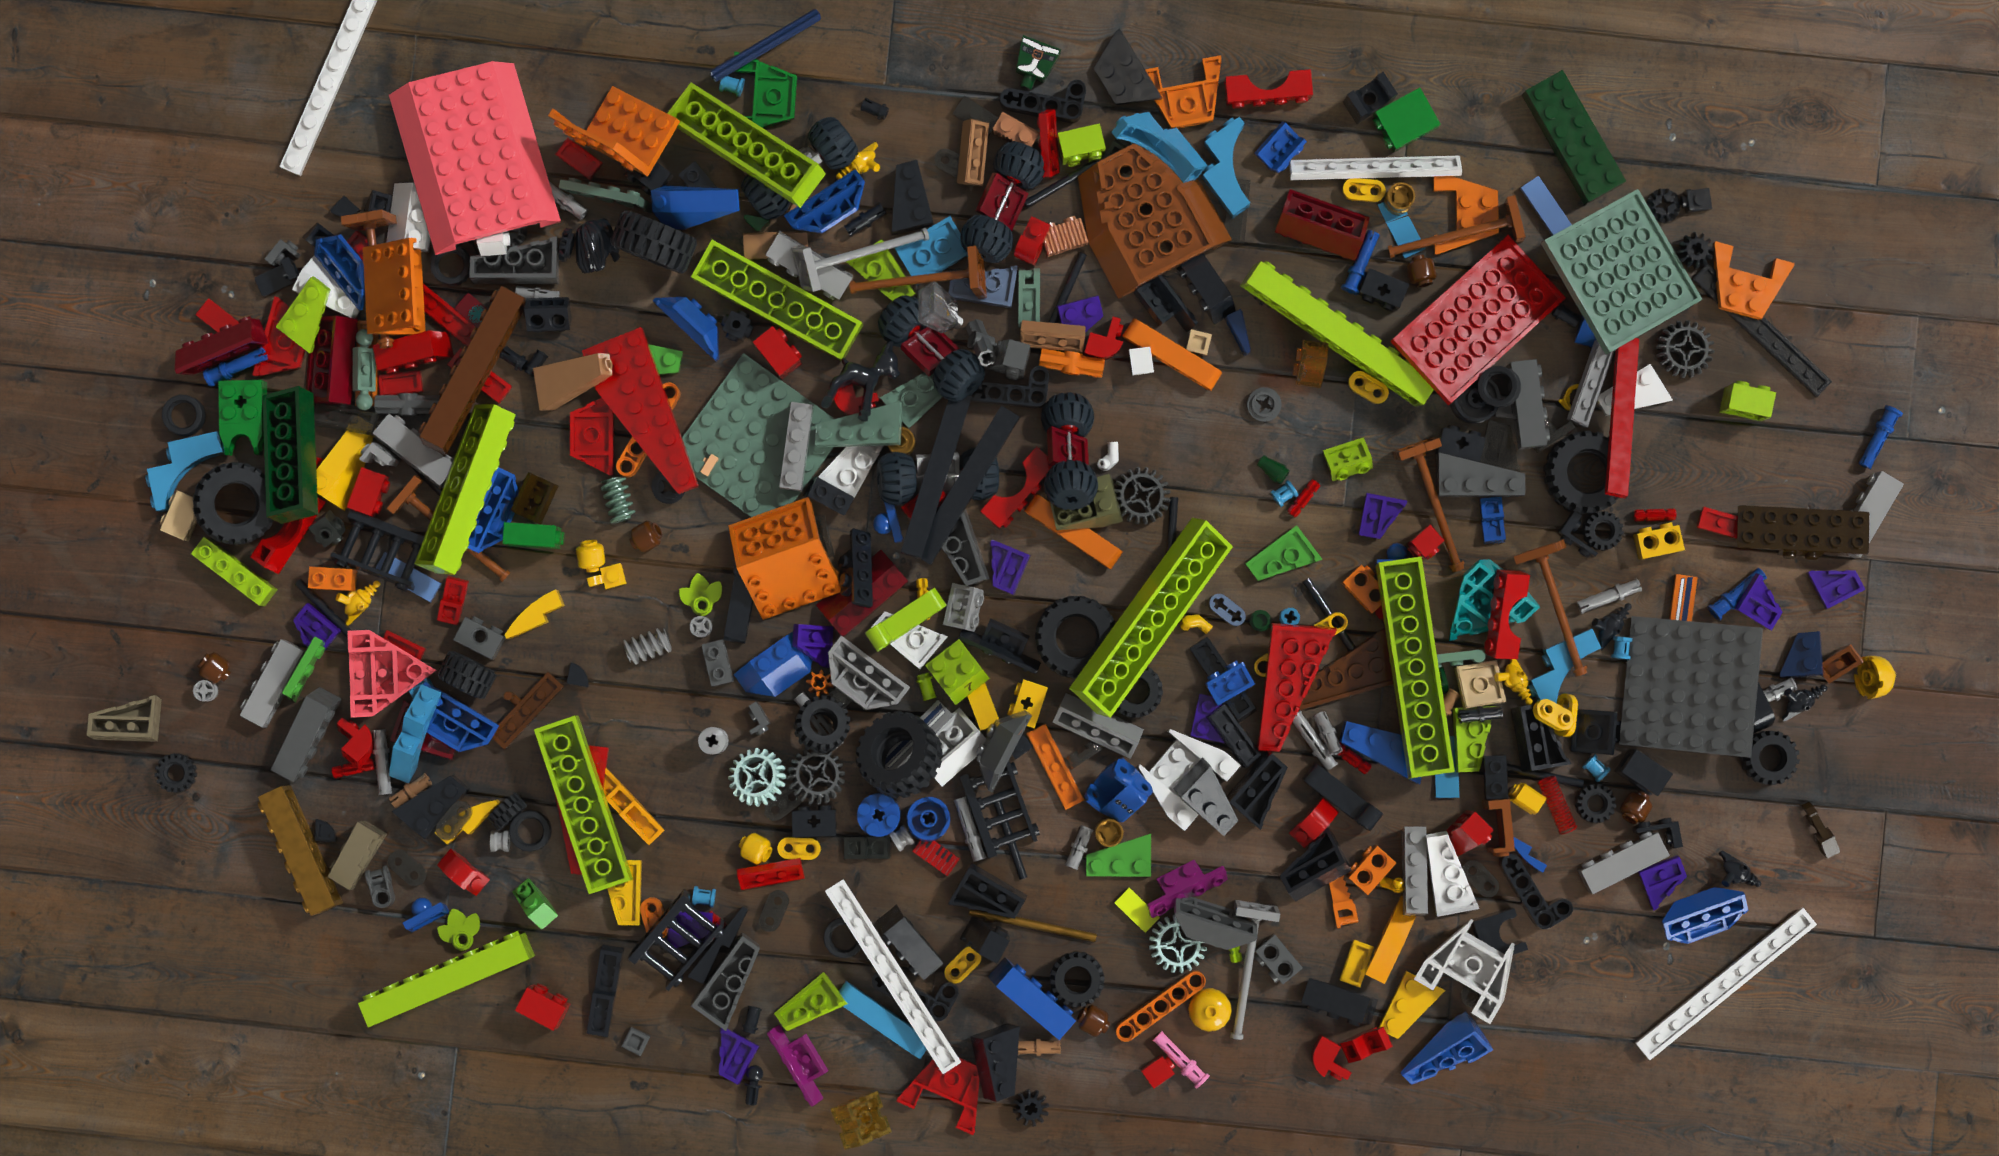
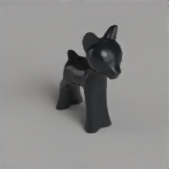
(867, 378)

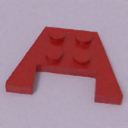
(957, 1085)

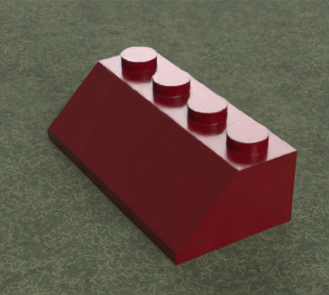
(1322, 225)
(220, 347)
(332, 361)
(885, 583)

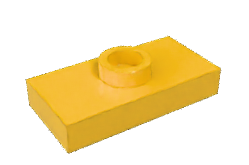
(1356, 963)

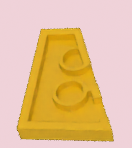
(627, 897)
(1408, 1005)

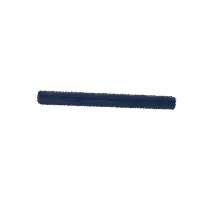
(765, 45)

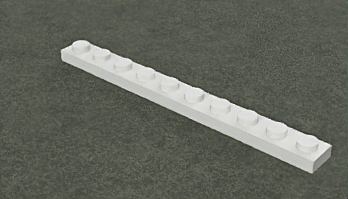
(327, 85)
(893, 976)
(1725, 983)

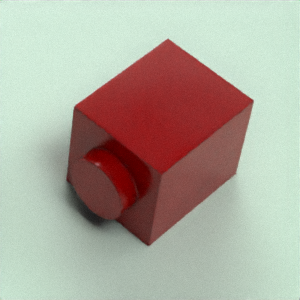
(1158, 1070)

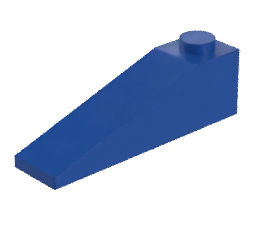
(692, 206)
(1453, 1044)

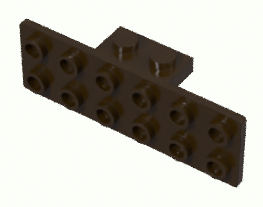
(1803, 531)

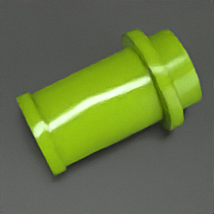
(926, 686)

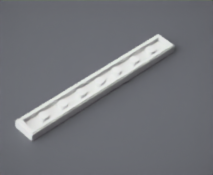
(1375, 167)

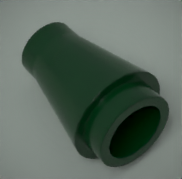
(1275, 470)

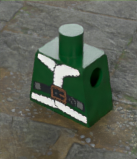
(1035, 61)

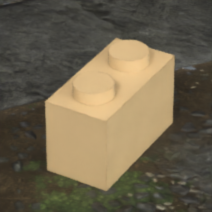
(180, 517)

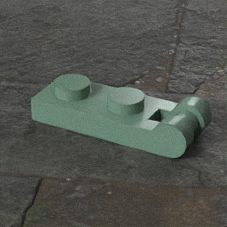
(1029, 296)
(1457, 658)

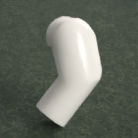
(1110, 459)

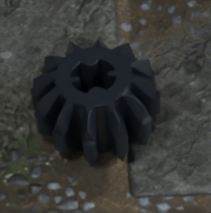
(1702, 248)
(1027, 1101)

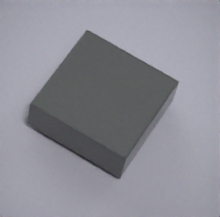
(636, 1041)

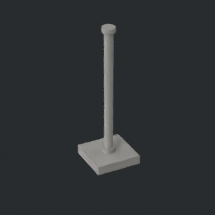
(808, 268)
(1257, 913)

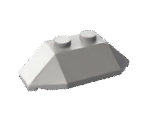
(863, 677)

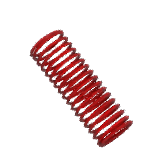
(1568, 826)

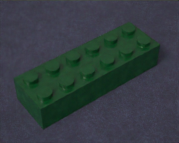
(1573, 137)
(290, 455)

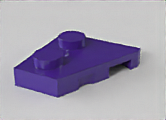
(1007, 566)
(1662, 879)
(735, 1055)

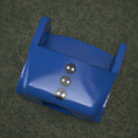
(1119, 791)

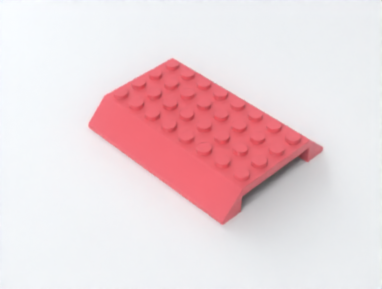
(473, 154)

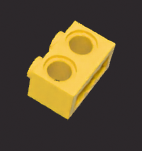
(1659, 545)

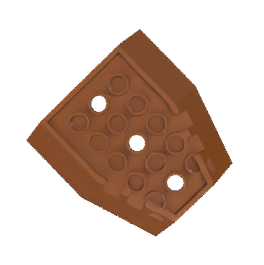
(1128, 240)

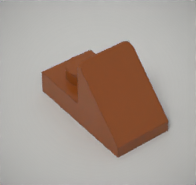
(1840, 663)

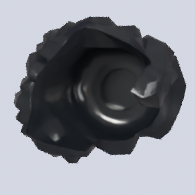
(594, 245)

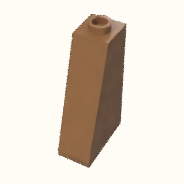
(570, 378)

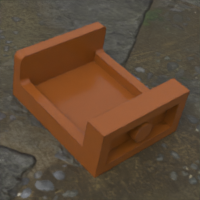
(1504, 826)

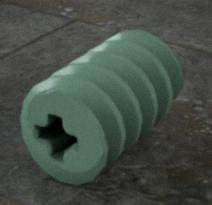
(617, 499)

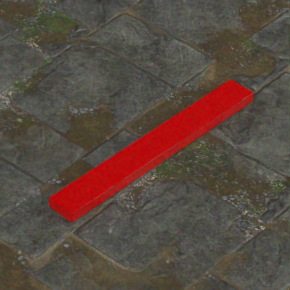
(433, 304)
(1622, 419)

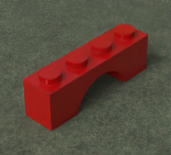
(1242, 91)
(1000, 509)
(276, 550)
(1508, 589)

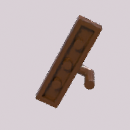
(526, 709)

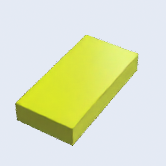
(1136, 910)

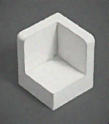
(1141, 361)

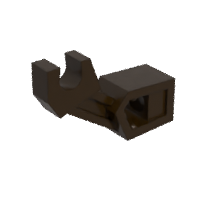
(1824, 837)

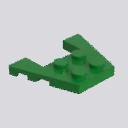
(773, 93)

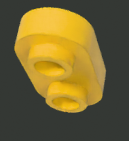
(1363, 189)
(1368, 387)
(1563, 700)
(1555, 715)
(799, 848)
(963, 965)

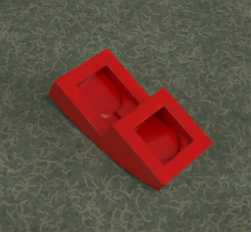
(453, 600)

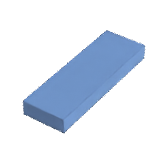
(1545, 206)
(424, 585)

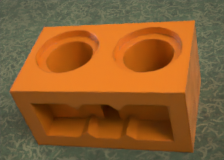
(332, 579)
(1361, 593)
(1375, 874)

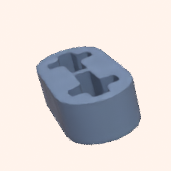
(1224, 613)

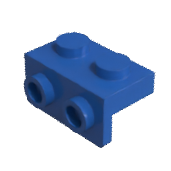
(1280, 148)
(1229, 683)

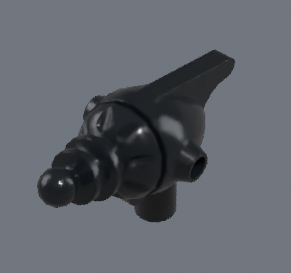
(1611, 625)
(1801, 700)
(1737, 871)

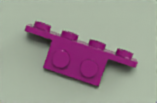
(1184, 883)
(801, 1061)

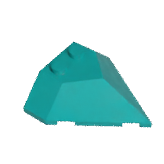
(1475, 598)

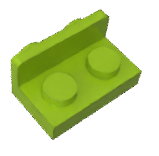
(1348, 459)

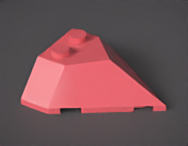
(379, 672)

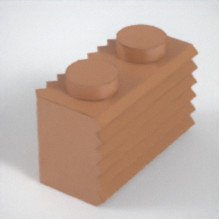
(1014, 130)
(1065, 236)

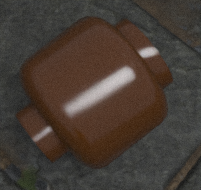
(1421, 271)
(646, 536)
(214, 668)
(1636, 807)
(1093, 1020)

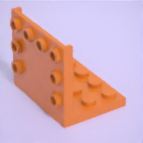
(624, 131)
(394, 288)
(783, 559)

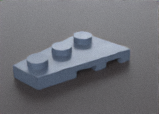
(999, 288)

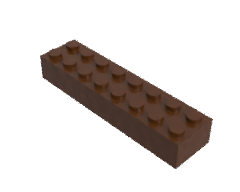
(473, 370)

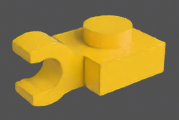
(611, 577)

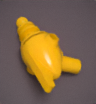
(862, 162)
(357, 601)
(1515, 680)

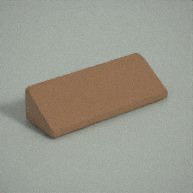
(973, 152)
(758, 243)
(1053, 336)

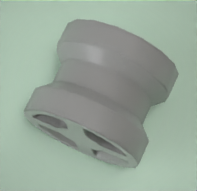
(696, 627)
(200, 691)
(901, 838)
(499, 841)

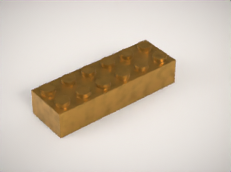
(299, 849)

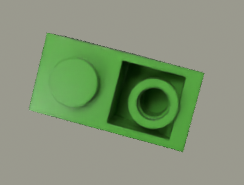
(535, 904)

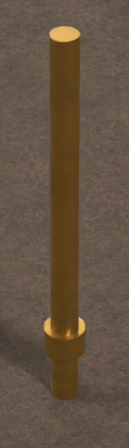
(1035, 925)

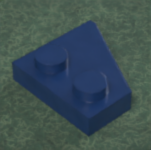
(1804, 656)

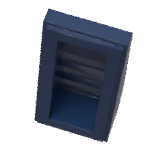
(1238, 329)

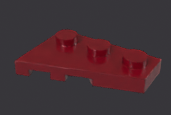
(430, 745)

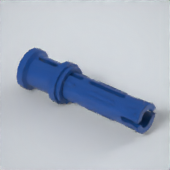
(1357, 271)
(226, 370)
(1884, 428)
(1730, 599)

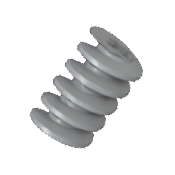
(647, 646)
(705, 744)

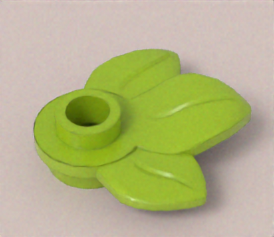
(701, 591)
(459, 926)

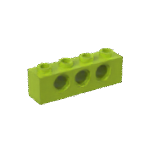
(234, 571)

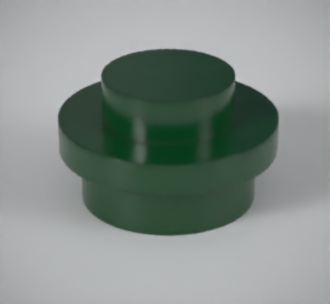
(1260, 620)

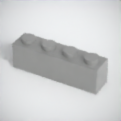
(831, 278)
(796, 446)
(409, 448)
(1877, 500)
(268, 689)
(1109, 732)
(1623, 862)
(1414, 871)

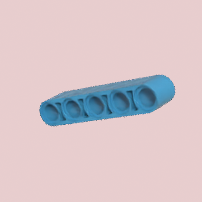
(882, 1019)

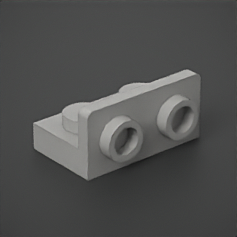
(380, 454)
(963, 607)

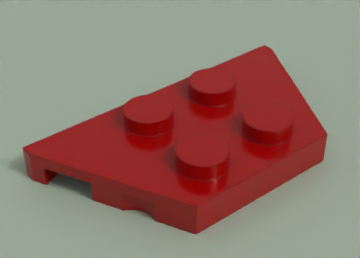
(281, 350)
(593, 435)

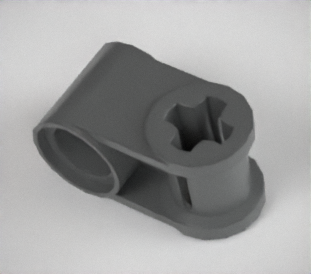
(380, 885)

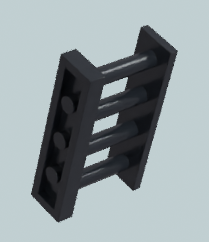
(379, 529)
(986, 824)
(655, 937)

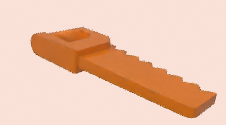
(1341, 901)

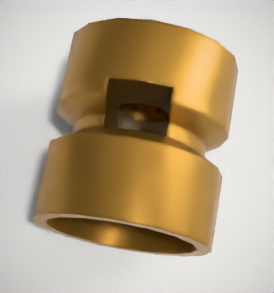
(1399, 198)
(907, 442)
(1109, 832)

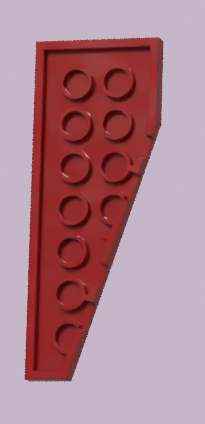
(643, 407)

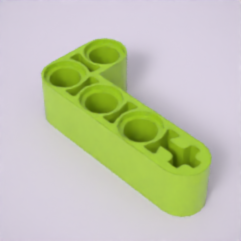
(905, 619)

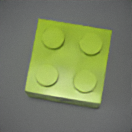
(1081, 145)
(1748, 401)
(957, 671)

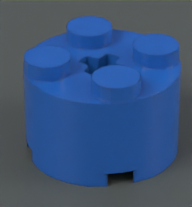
(924, 807)
(867, 810)

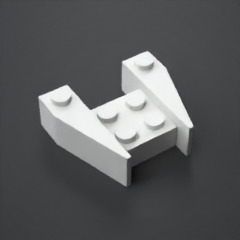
(1175, 764)
(1473, 965)

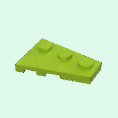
(304, 314)
(1469, 743)
(810, 1003)

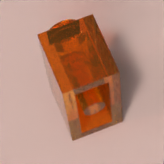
(1311, 363)

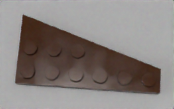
(1355, 672)

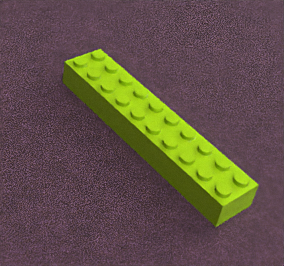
(1333, 328)
(1151, 617)
(1415, 667)

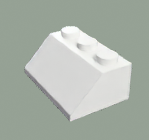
(409, 217)
(337, 298)
(959, 745)

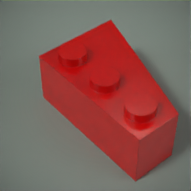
(413, 350)
(1469, 832)

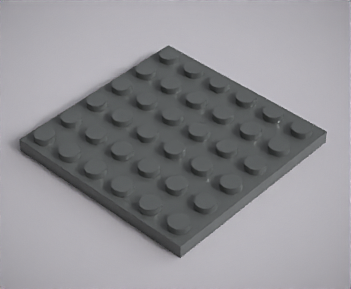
(1691, 686)

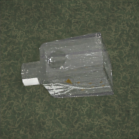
(938, 309)

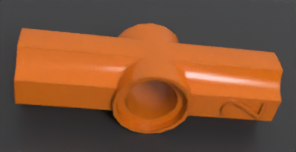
(1072, 363)

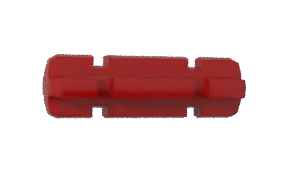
(1304, 497)
(1654, 514)
(1354, 760)
(350, 769)

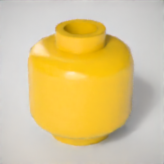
(590, 555)
(755, 848)

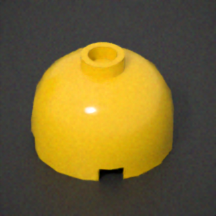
(1874, 677)
(1209, 1009)

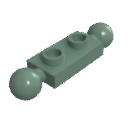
(364, 370)

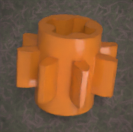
(822, 678)

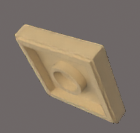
(1478, 684)

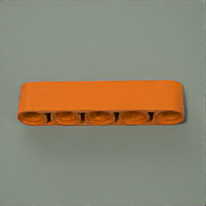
(1172, 354)
(637, 459)
(1083, 539)
(1171, 1004)

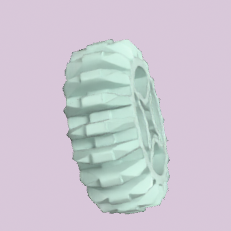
(752, 784)
(1165, 945)

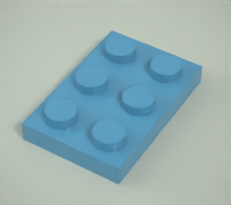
(935, 254)

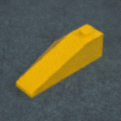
(341, 468)

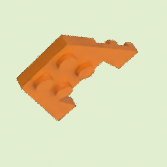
(1191, 102)
(1474, 206)
(1743, 291)

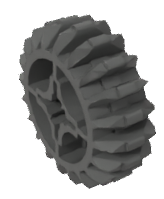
(1685, 340)
(1158, 487)
(833, 786)

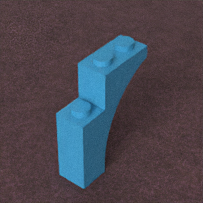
(1165, 144)
(1221, 177)
(184, 456)
(1559, 660)
(410, 741)

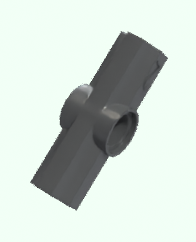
(981, 342)
(404, 404)

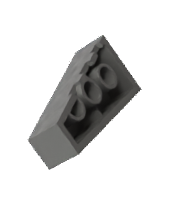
(521, 265)
(1011, 359)
(1528, 407)
(1474, 479)
(965, 553)
(305, 734)
(724, 986)

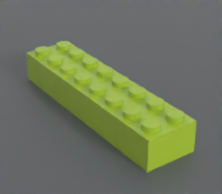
(746, 145)
(777, 300)
(465, 489)
(583, 804)
(444, 980)

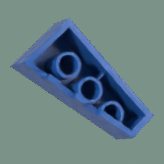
(1378, 745)
(1031, 998)

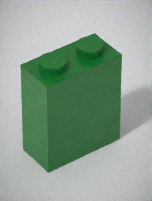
(1406, 120)
(533, 535)

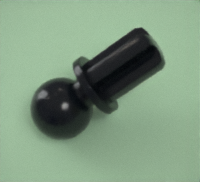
(754, 1075)

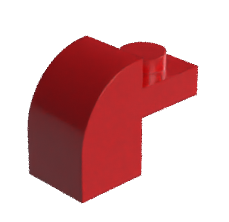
(1031, 241)
(1102, 346)
(847, 401)
(360, 742)
(1314, 822)
(462, 872)
(1365, 1044)
(1323, 1056)

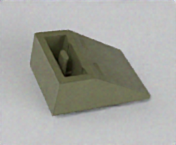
(1101, 512)

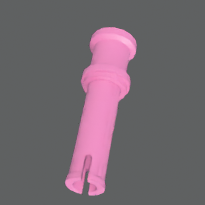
(1191, 1070)

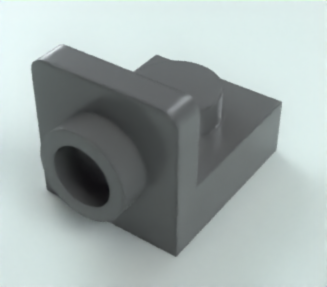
(280, 252)
(759, 715)

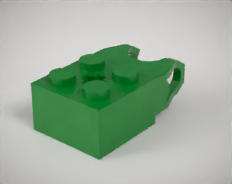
(243, 421)

